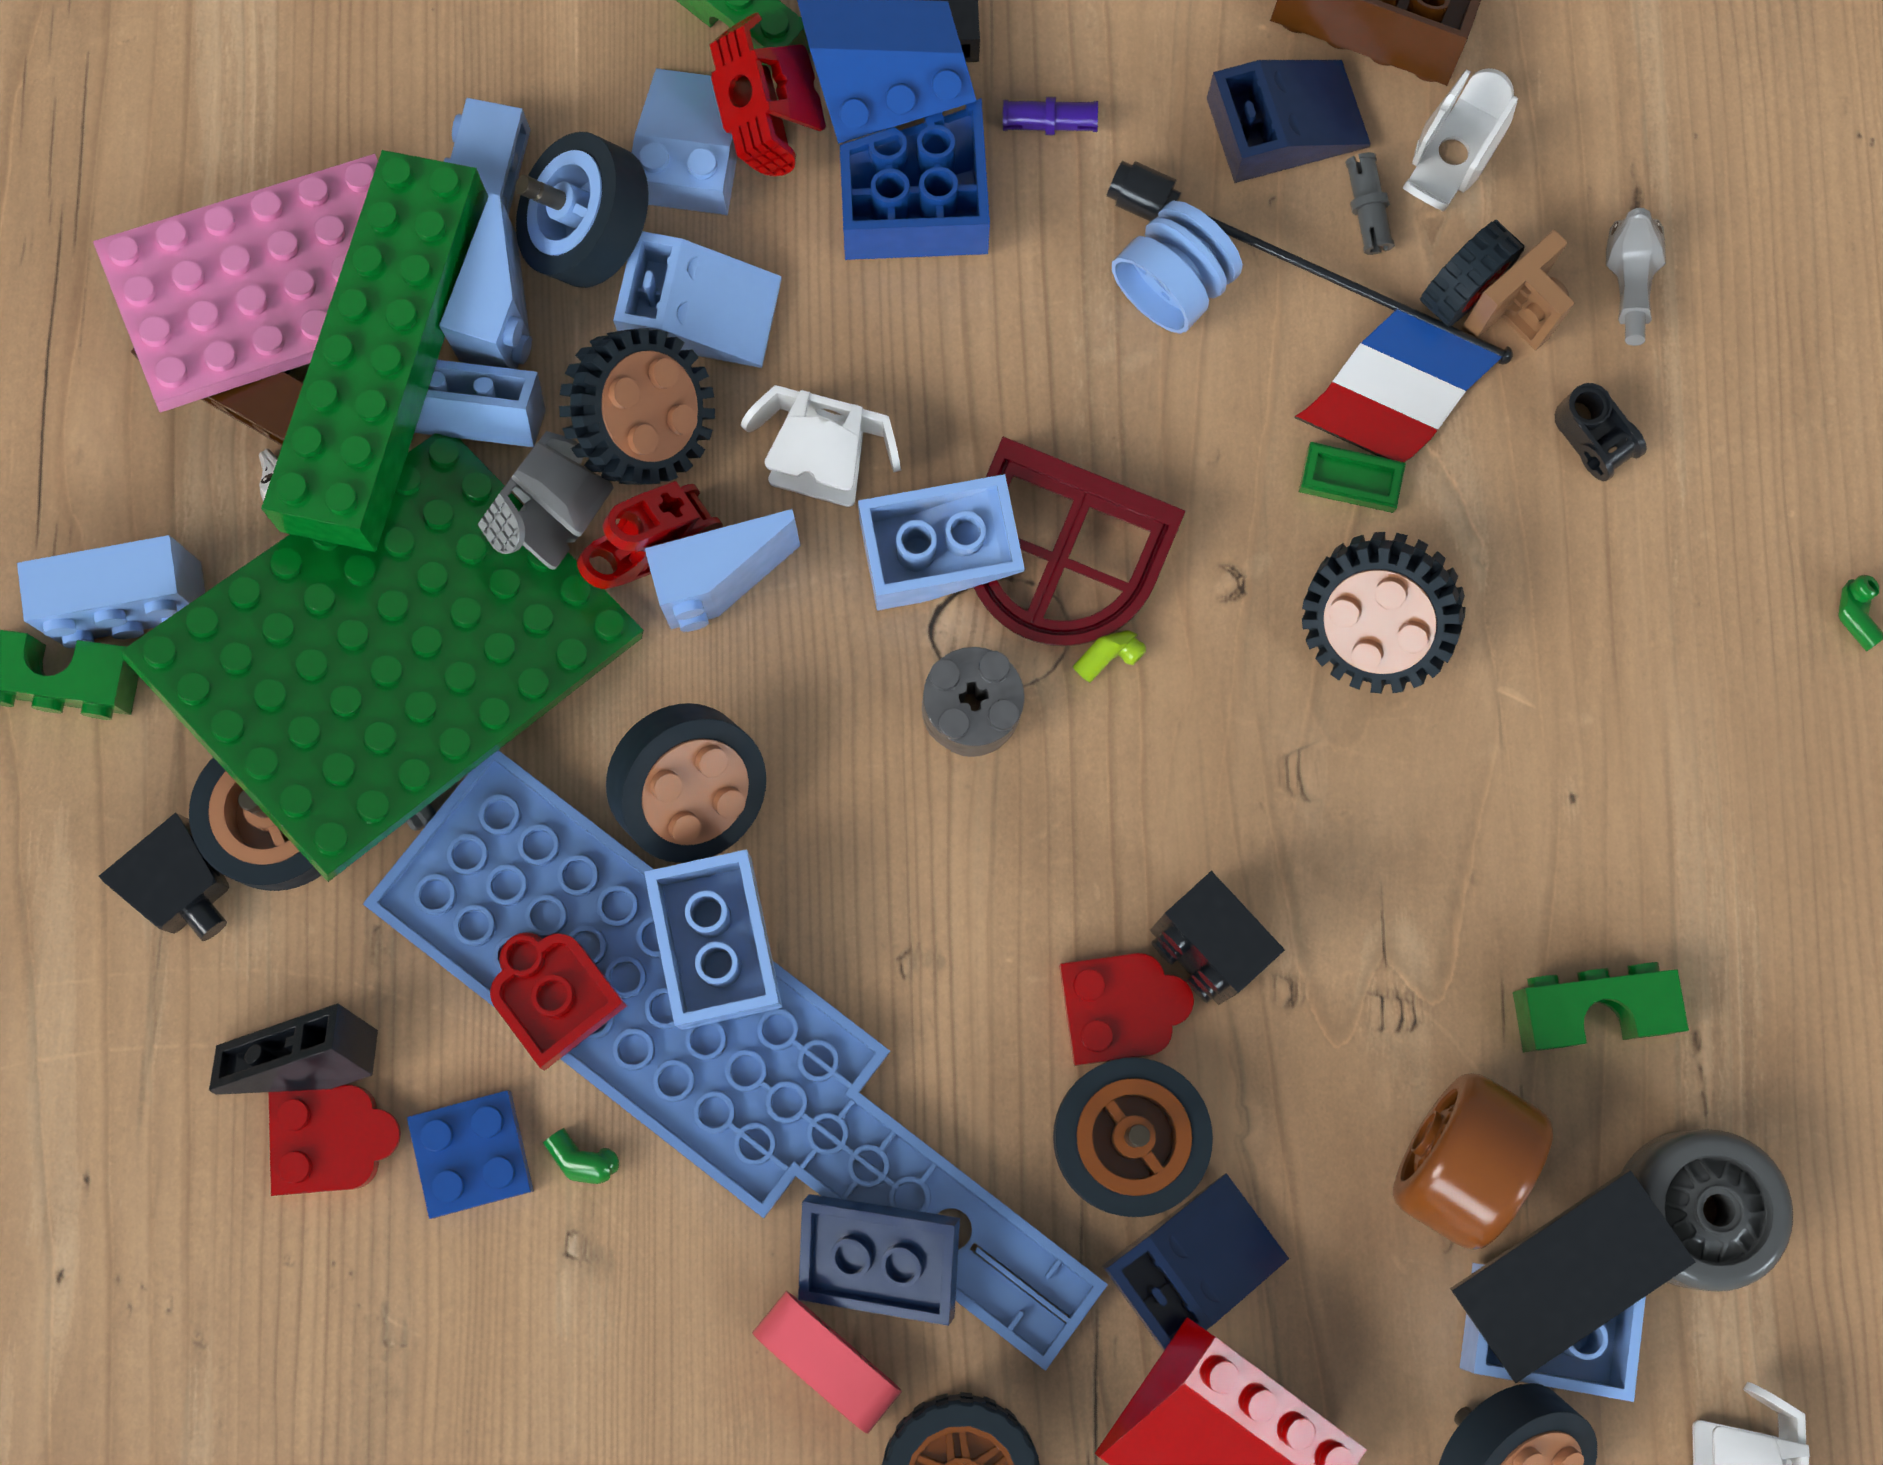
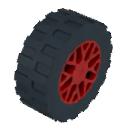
(1471, 272)

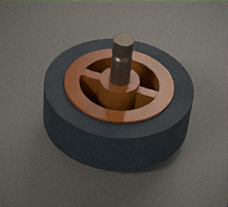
(1133, 1137)

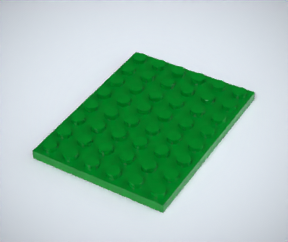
(380, 678)

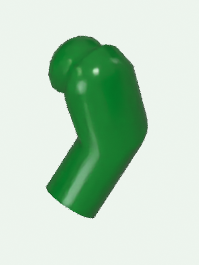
(1855, 609)
(581, 1165)

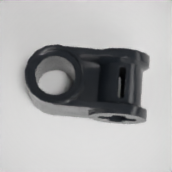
(1597, 435)

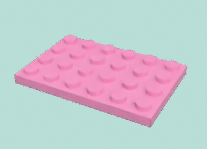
(236, 282)

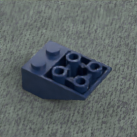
(1284, 115)
(1196, 1262)

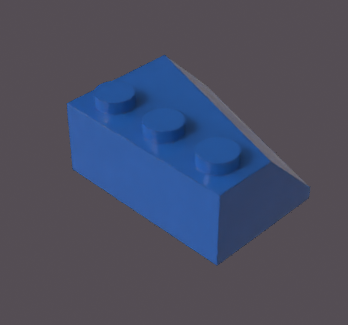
(885, 61)
(917, 189)

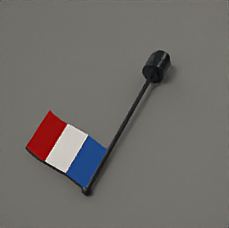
(1397, 379)

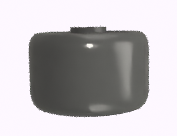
(1750, 1199)

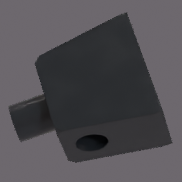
(170, 881)

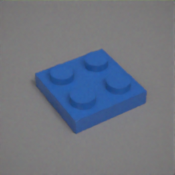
(470, 1154)

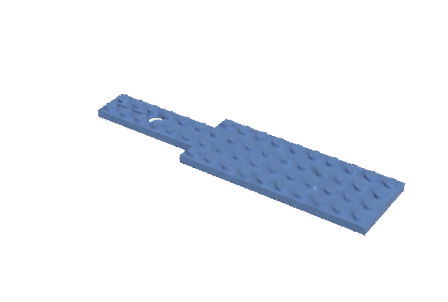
(734, 1096)

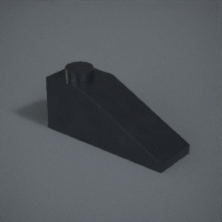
(297, 1055)

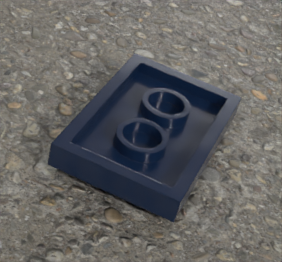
(878, 1259)

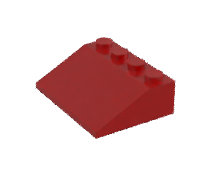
(1219, 1409)

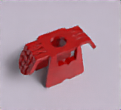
(750, 101)

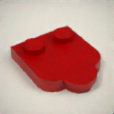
(551, 994)
(1121, 1007)
(327, 1139)

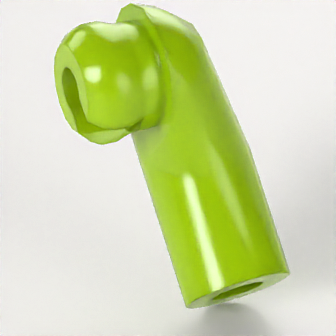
(1107, 648)

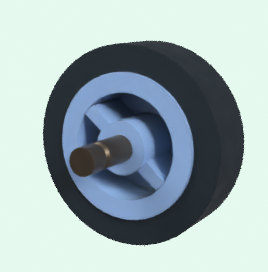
(581, 209)

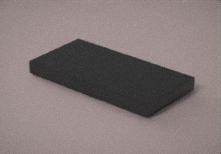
(1572, 1275)

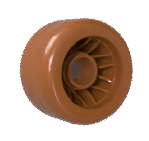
(1473, 1161)

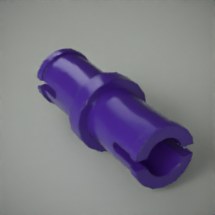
(1050, 115)

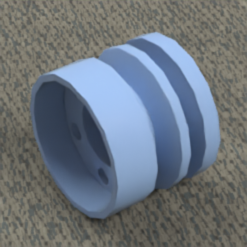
(1177, 266)

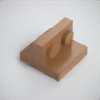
(1526, 296)

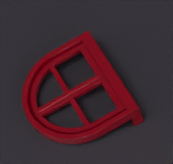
(1086, 492)

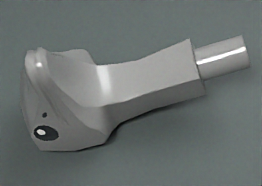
(1634, 255)

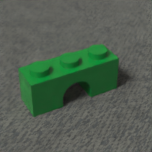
(777, 28)
(94, 680)
(1644, 1001)

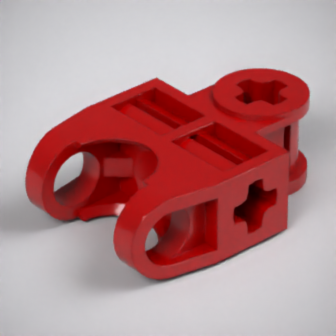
(645, 521)

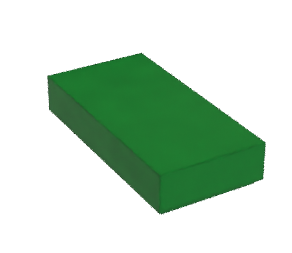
(1352, 477)

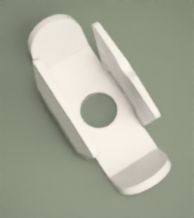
(1476, 121)
(818, 449)
(1735, 1446)

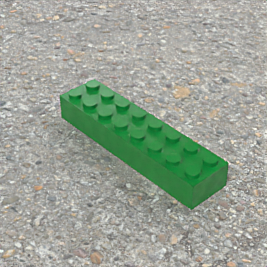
(375, 353)

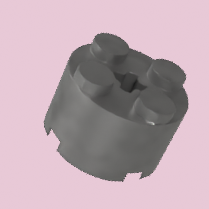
(990, 679)

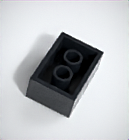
(1214, 940)

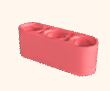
(827, 1362)

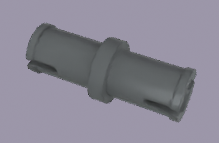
(1369, 203)

